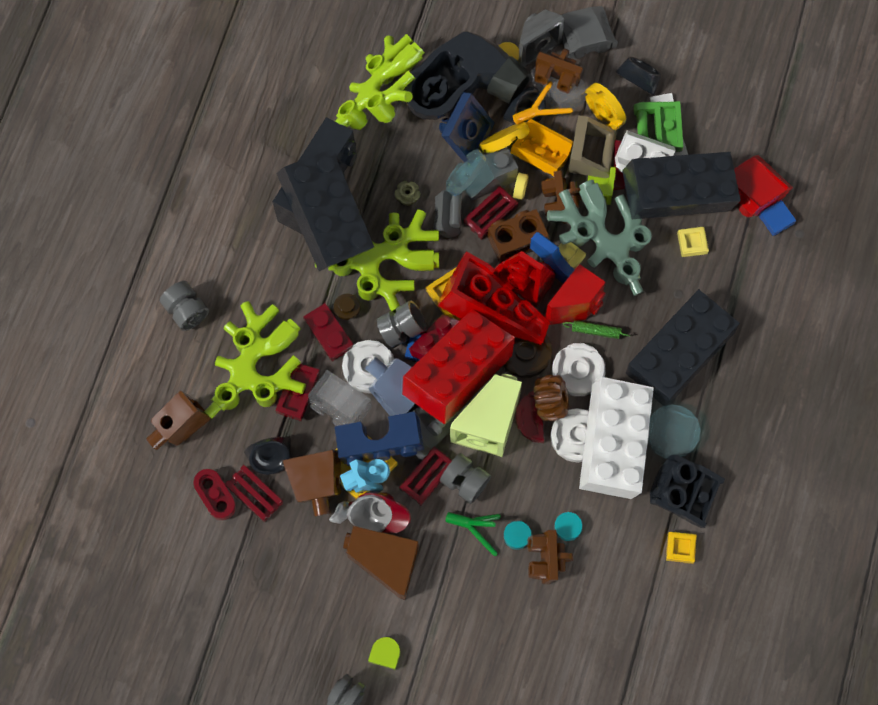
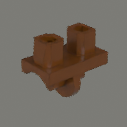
(558, 67)
(556, 185)
(552, 557)

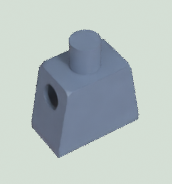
(389, 385)

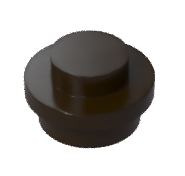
(346, 306)

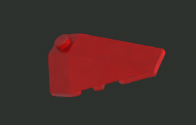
(527, 276)
(478, 288)

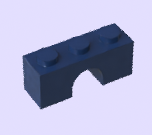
(402, 438)

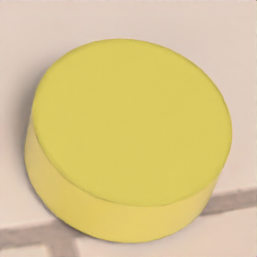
(520, 186)

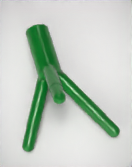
(469, 523)

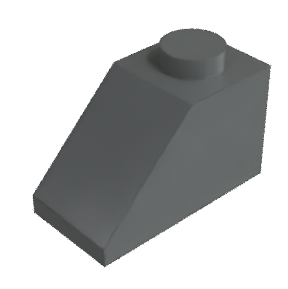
(497, 171)

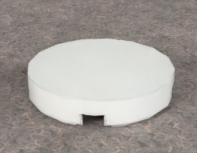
(358, 358)
(579, 367)
(570, 444)

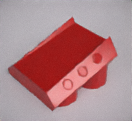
(759, 186)

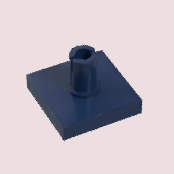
(466, 126)

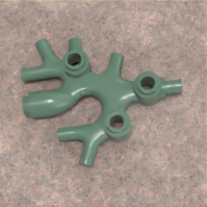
(592, 227)

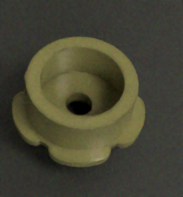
(407, 199)

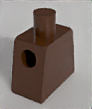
(177, 421)
(315, 479)

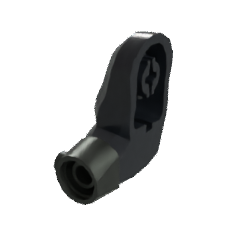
(461, 67)

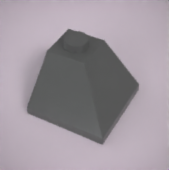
(540, 34)

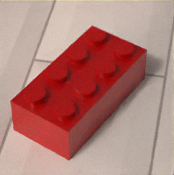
(458, 366)

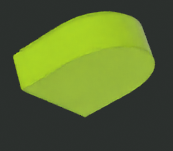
(385, 653)

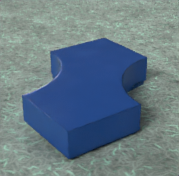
(551, 255)

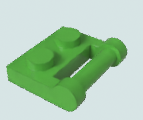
(667, 122)

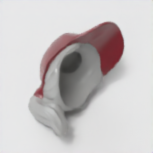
(374, 512)

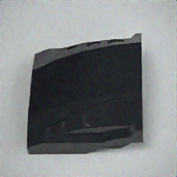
(685, 489)

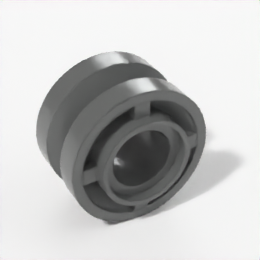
(346, 693)

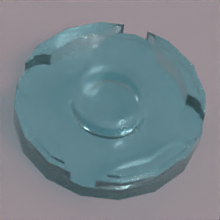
(465, 173)
(673, 431)

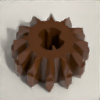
(551, 397)

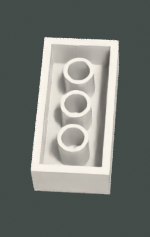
(616, 438)

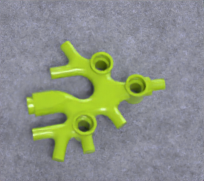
(394, 62)
(369, 262)
(243, 370)

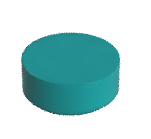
(568, 526)
(516, 535)

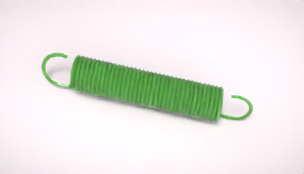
(596, 329)

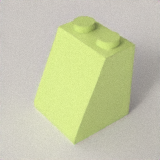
(488, 416)

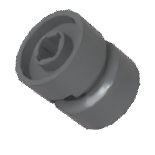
(181, 302)
(404, 323)
(468, 487)

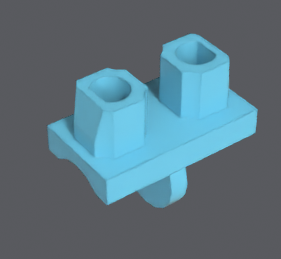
(365, 476)

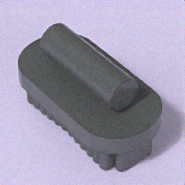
(447, 214)

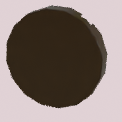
(529, 358)

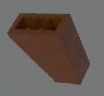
(383, 557)

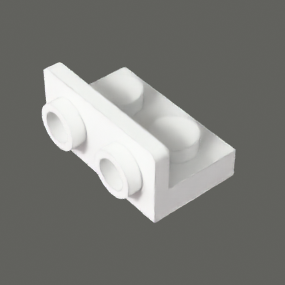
(639, 146)

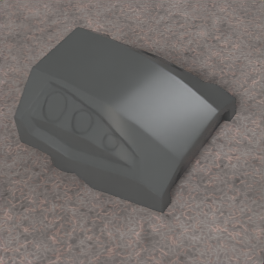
(587, 32)

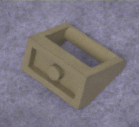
(583, 166)

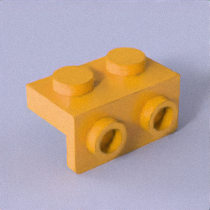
(543, 148)

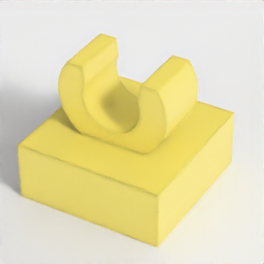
(572, 254)

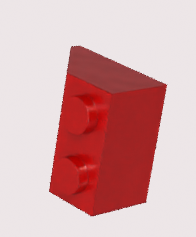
(577, 297)

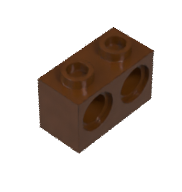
(514, 229)

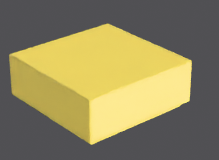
(692, 241)

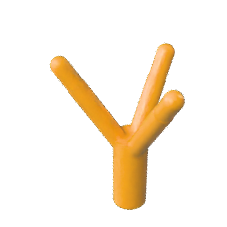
(534, 111)

